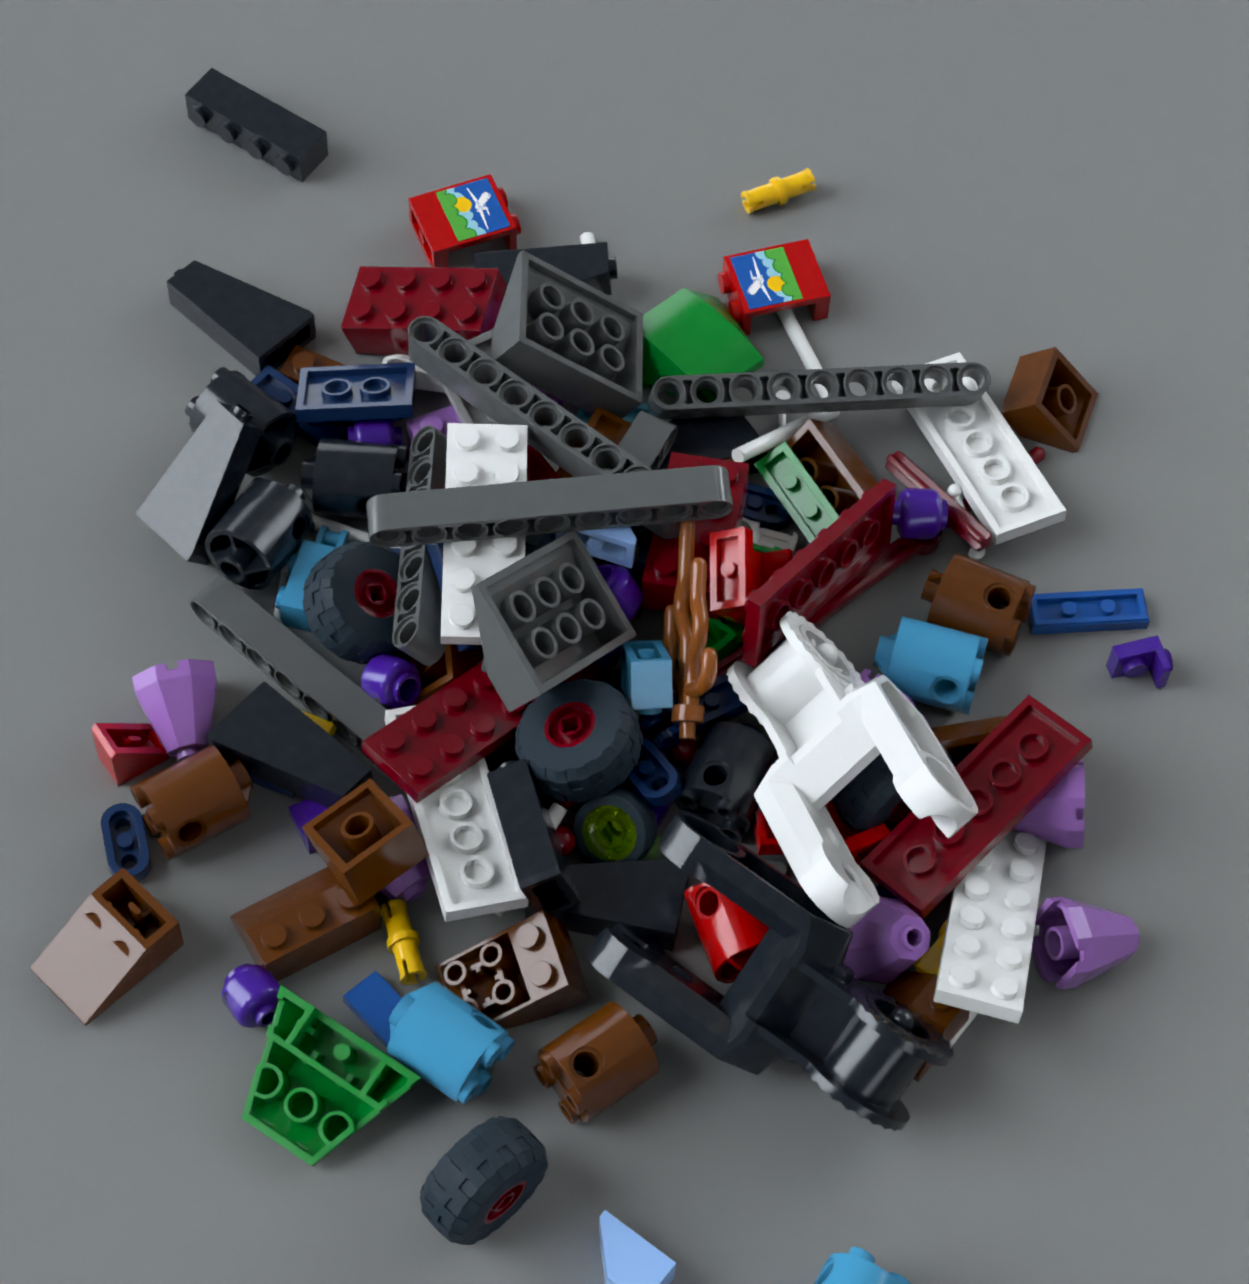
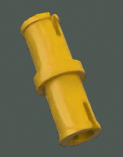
(778, 191)
(403, 942)

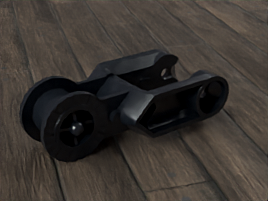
(789, 996)

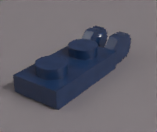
(720, 705)

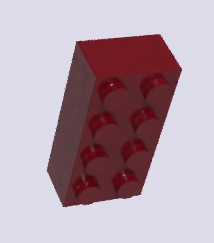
(392, 297)
(662, 561)

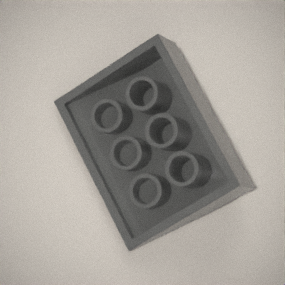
(569, 338)
(546, 620)

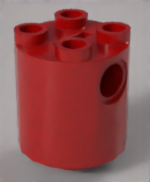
(725, 930)

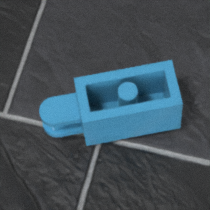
(291, 596)
(646, 676)

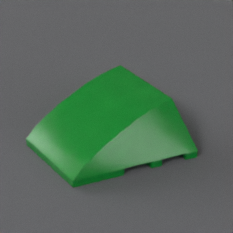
(692, 337)
(318, 1081)

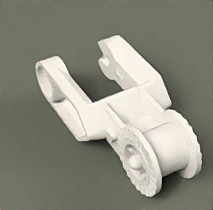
(825, 734)

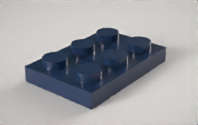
(356, 393)

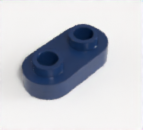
(761, 502)
(653, 774)
(125, 846)

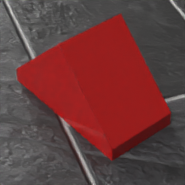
(127, 749)

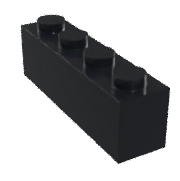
(256, 125)

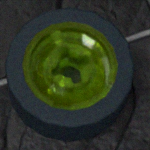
(628, 814)

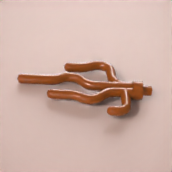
(696, 663)

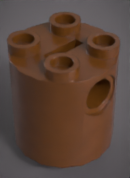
(979, 601)
(194, 800)
(609, 1050)

